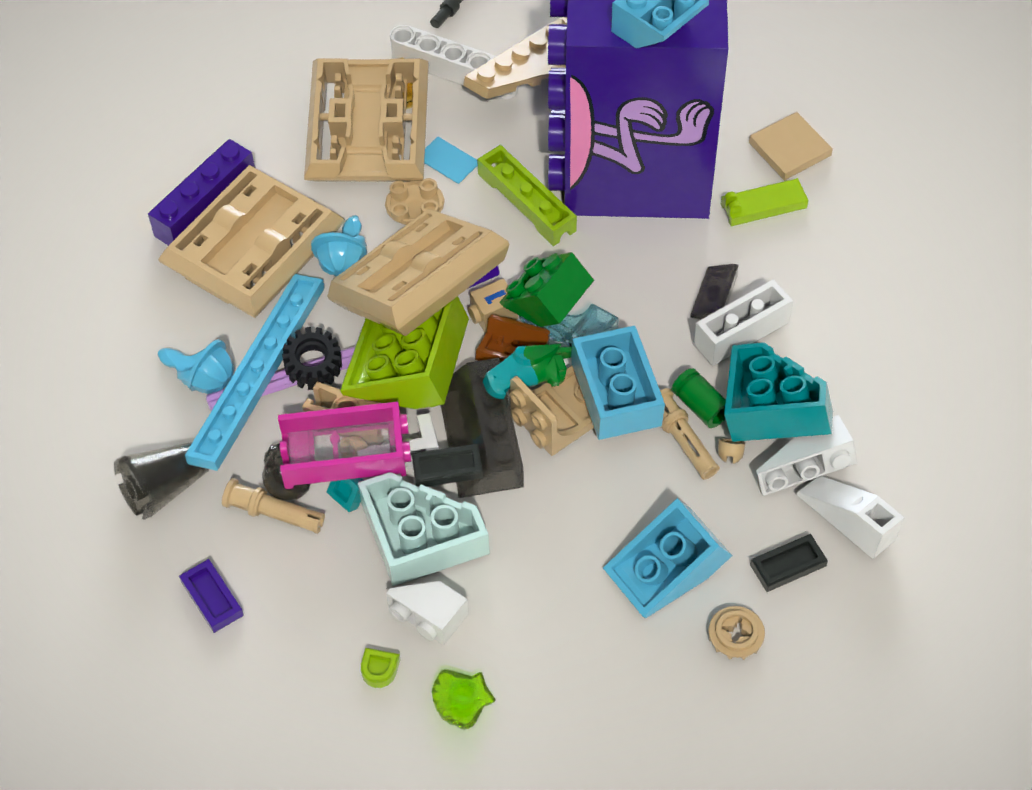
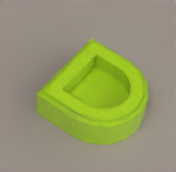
(379, 667)

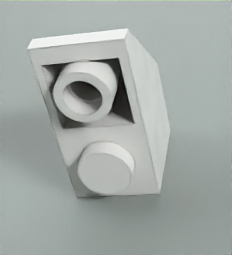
(430, 608)

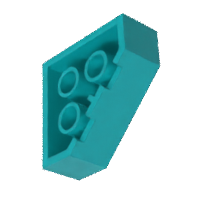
(773, 397)

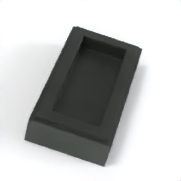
(447, 465)
(788, 562)

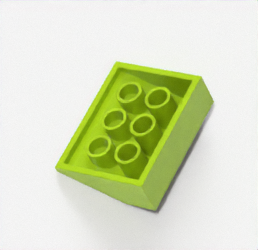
(410, 367)

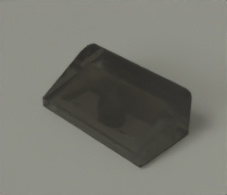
(715, 290)

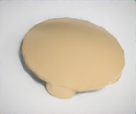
(413, 198)

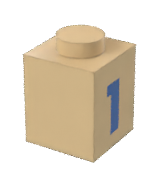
(486, 302)

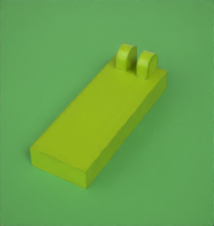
(764, 202)

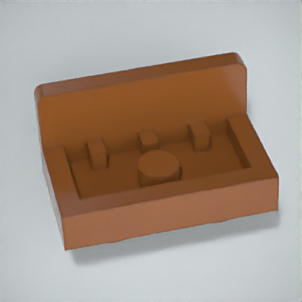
(506, 335)

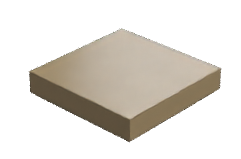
(790, 145)

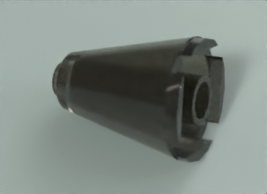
(155, 477)

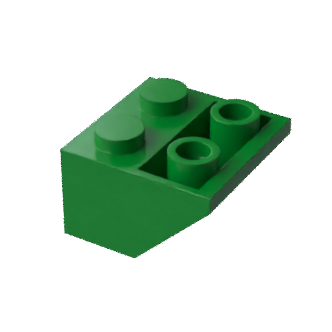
(548, 289)

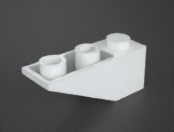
(807, 459)
(855, 513)

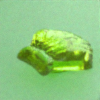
(460, 697)

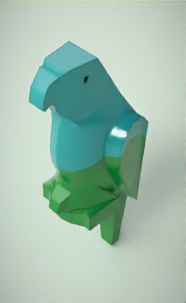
(532, 365)

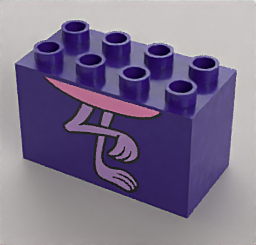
(635, 119)

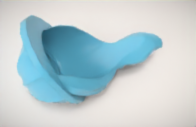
(340, 250)
(205, 371)

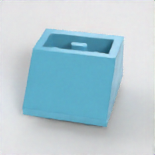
(652, 21)

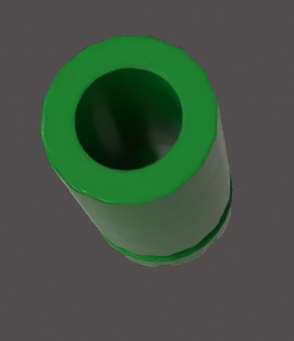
(700, 397)

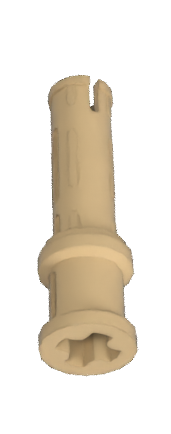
(677, 420)
(258, 502)

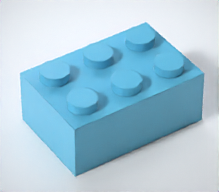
(617, 382)

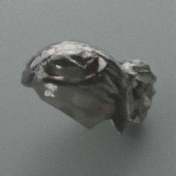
(273, 479)

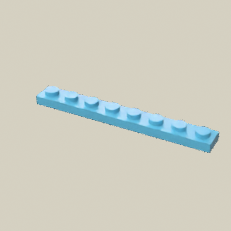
(253, 373)

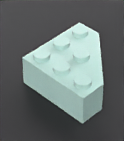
(420, 527)

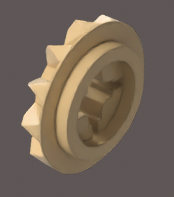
(727, 620)

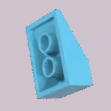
(667, 559)

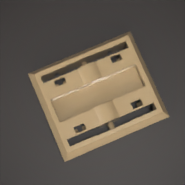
(369, 120)
(247, 234)
(418, 271)

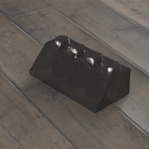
(481, 419)

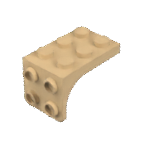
(550, 413)

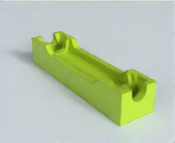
(527, 194)

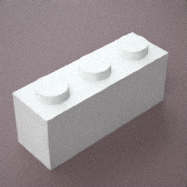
(743, 321)

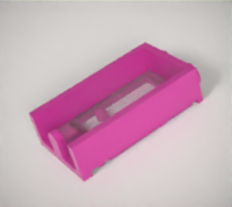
(343, 444)

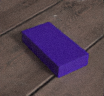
(211, 595)

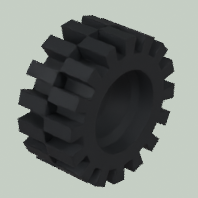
(310, 342)

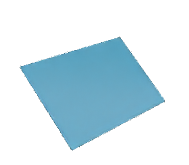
(449, 160)

